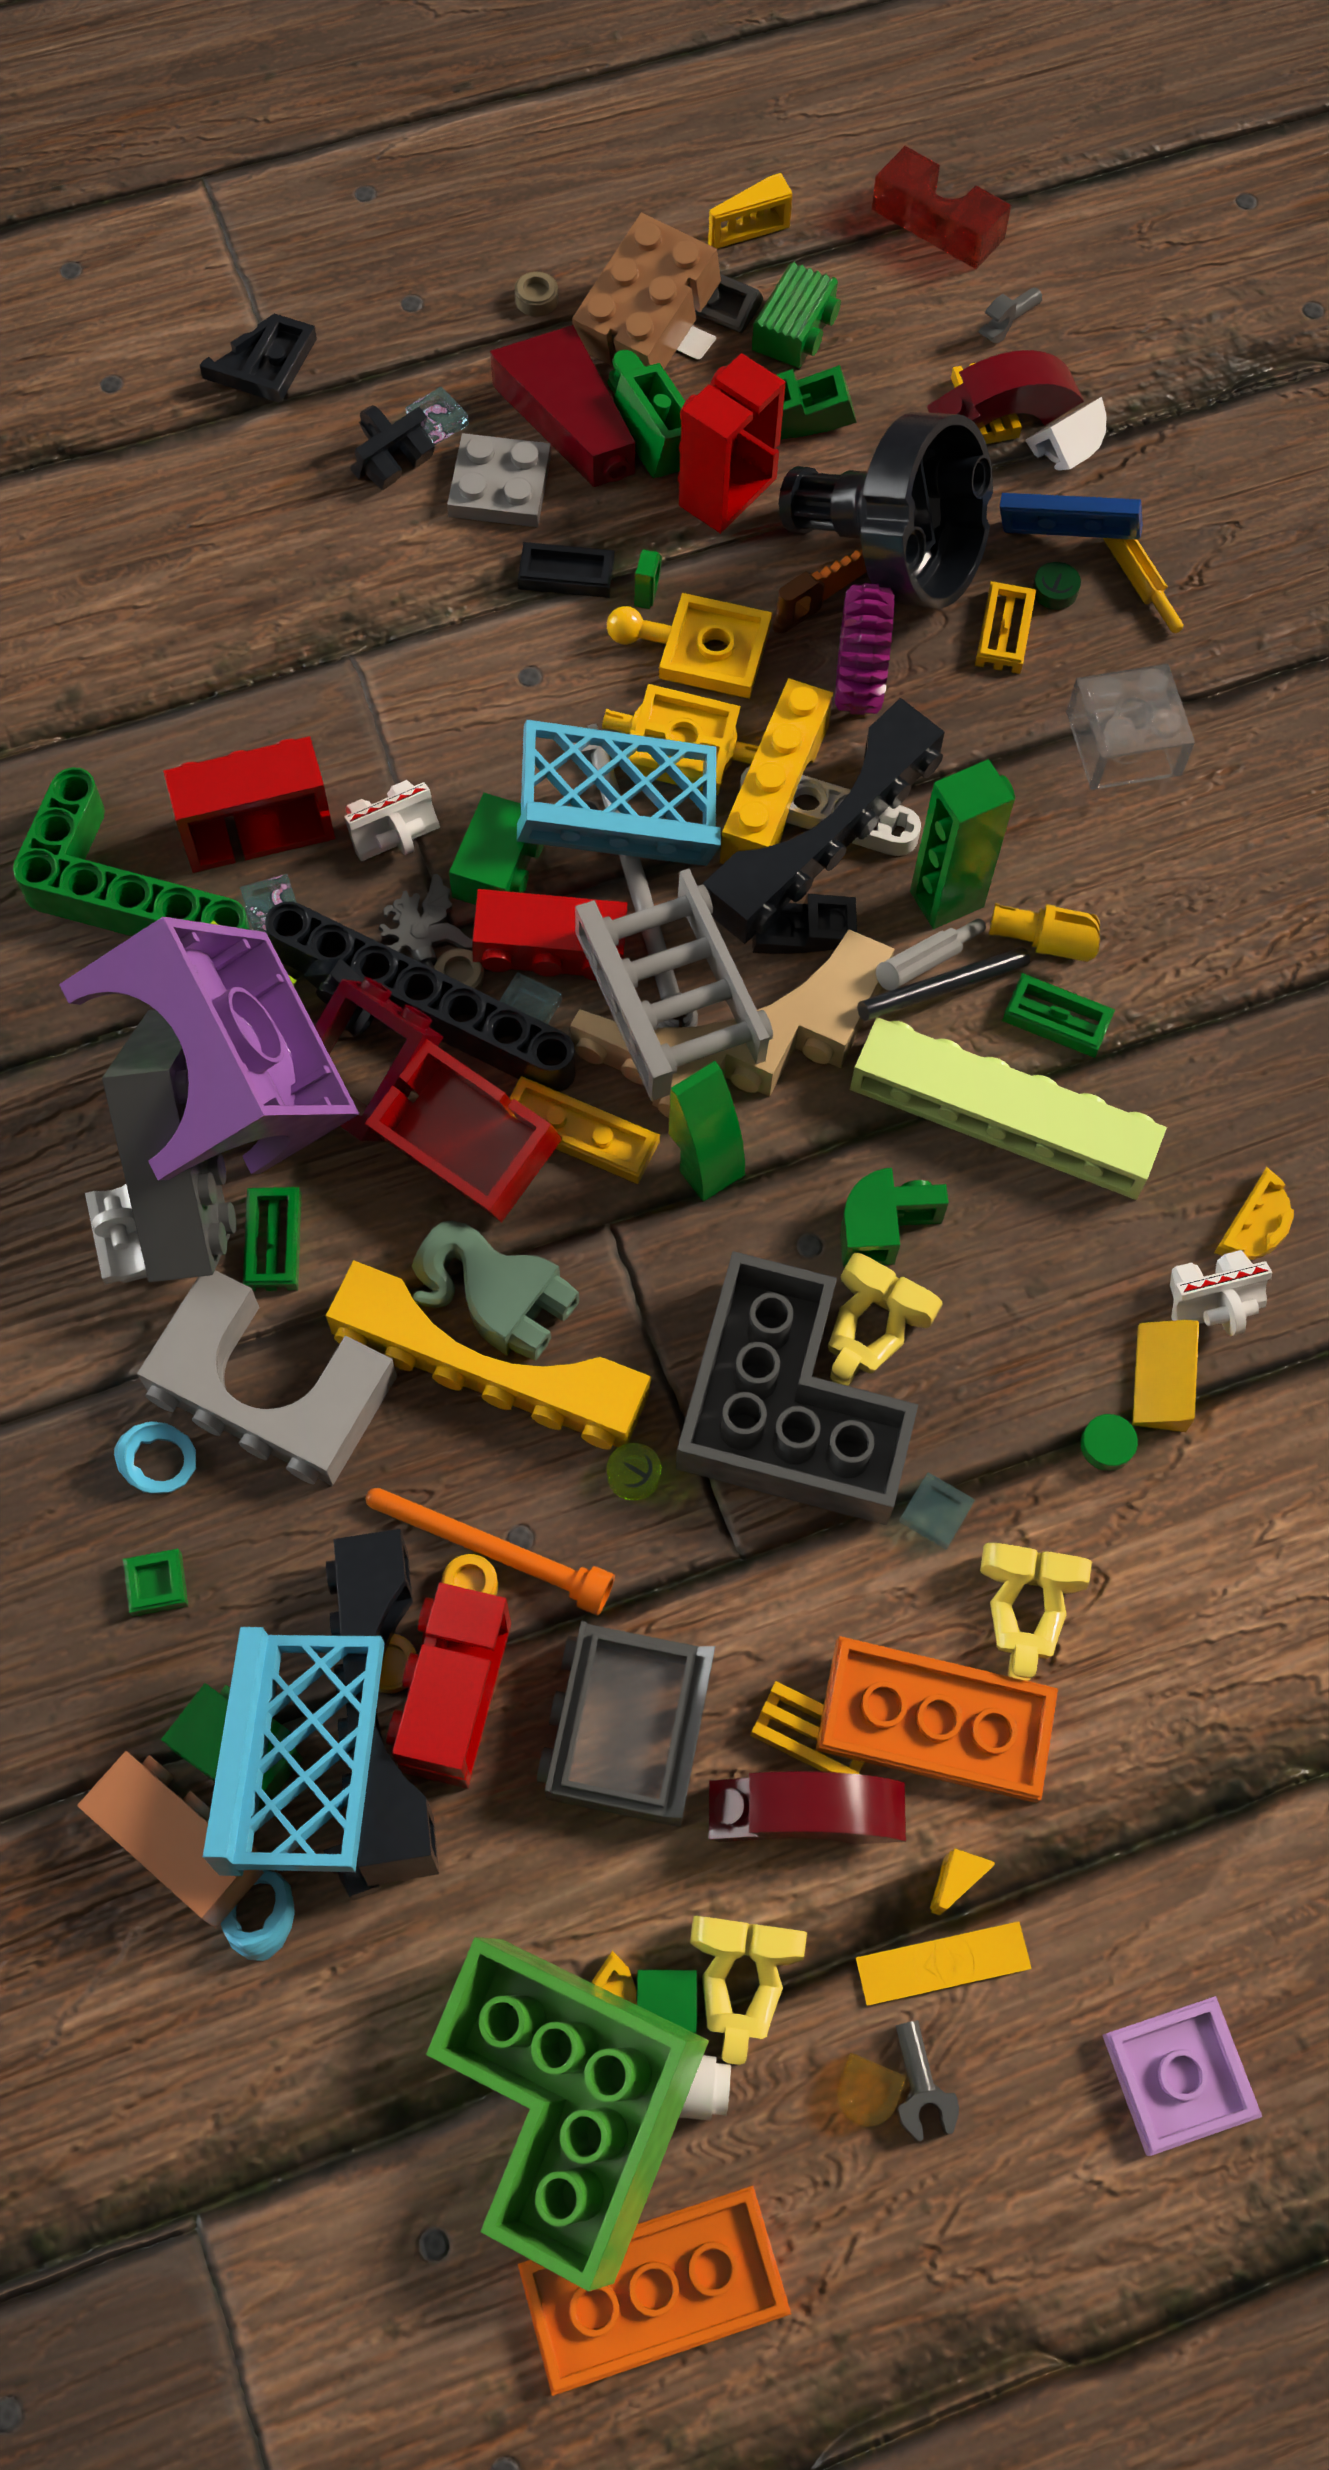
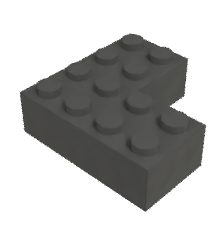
(178, 1220)
(770, 1423)

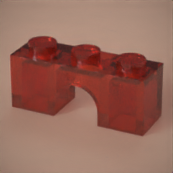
(961, 227)

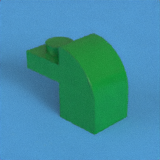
(878, 1209)

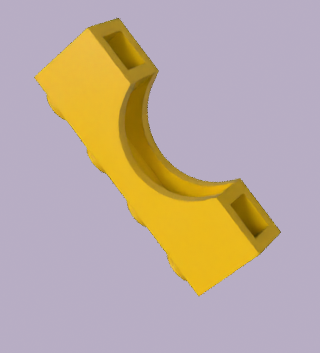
(777, 767)

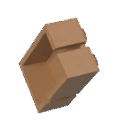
(647, 294)

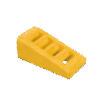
(762, 211)

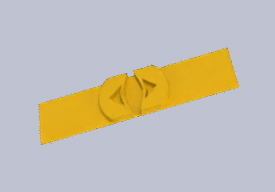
(943, 1963)

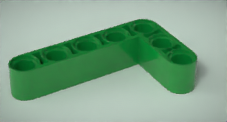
(113, 888)

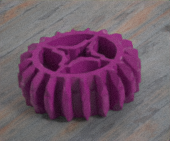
(864, 649)

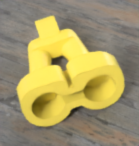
(879, 1285)
(1048, 1570)
(766, 1947)

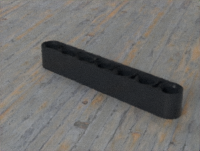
(447, 997)

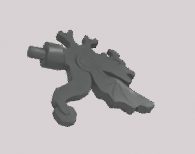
(422, 933)

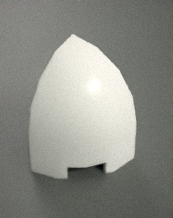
(1071, 437)

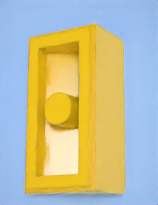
(1166, 1375)

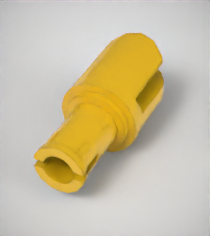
(1050, 930)

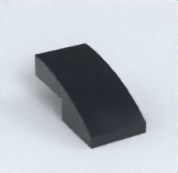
(809, 926)

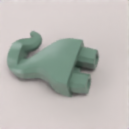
(500, 1289)

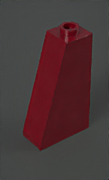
(566, 402)

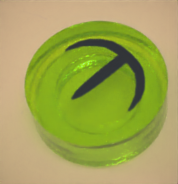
(633, 1471)

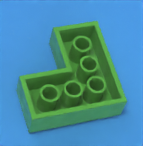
(599, 2094)

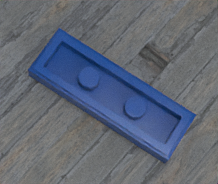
(1071, 516)

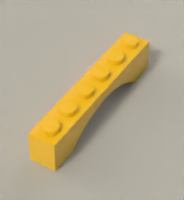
(587, 1396)

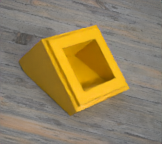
(957, 1875)

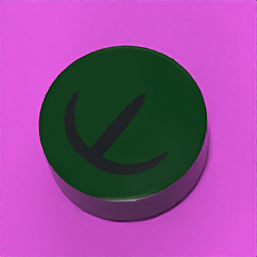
(1056, 585)

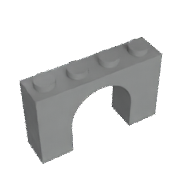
(310, 1434)

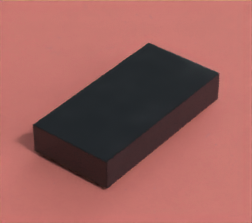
(566, 569)

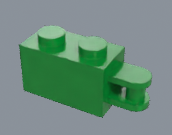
(650, 411)

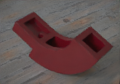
(1010, 385)
(807, 1807)

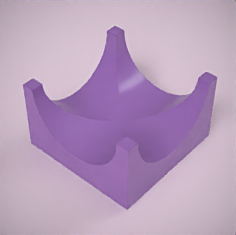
(244, 1037)

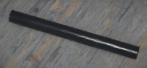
(943, 983)

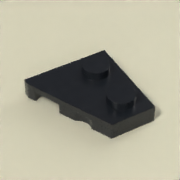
(264, 359)

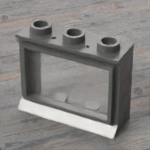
(626, 1724)

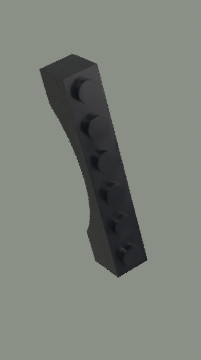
(761, 882)
(373, 1597)

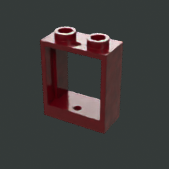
(406, 1021)

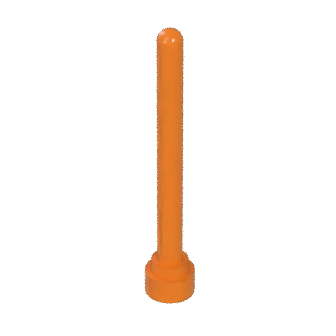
(585, 1586)

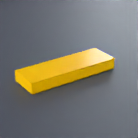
(591, 1132)

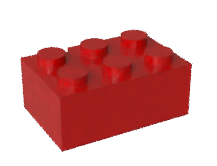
(730, 442)
(268, 790)
(465, 1131)
(450, 1684)

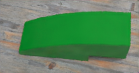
(815, 403)
(706, 1131)

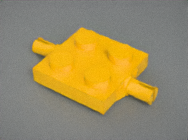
(685, 719)

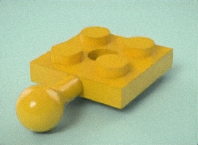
(694, 624)

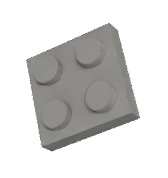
(499, 480)

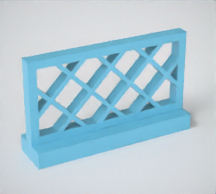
(624, 831)
(245, 1756)

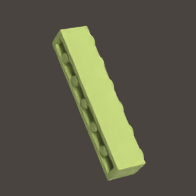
(1007, 1107)

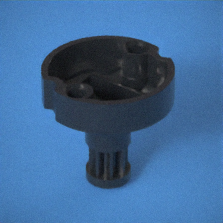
(912, 509)

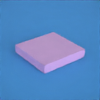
(1181, 2076)

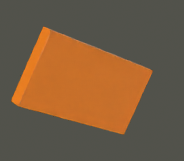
(937, 1719)
(678, 2288)

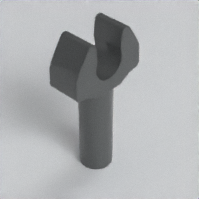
(1005, 311)
(921, 2084)

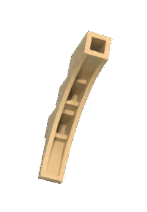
(813, 1018)

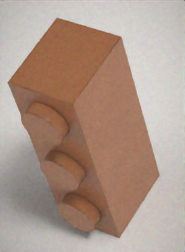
(164, 1834)

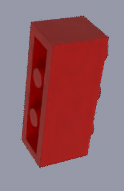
(534, 932)

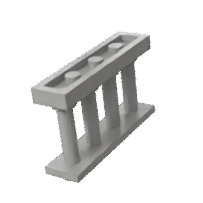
(639, 1019)

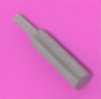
(926, 955)

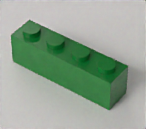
(961, 842)

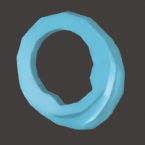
(146, 1434)
(265, 1942)

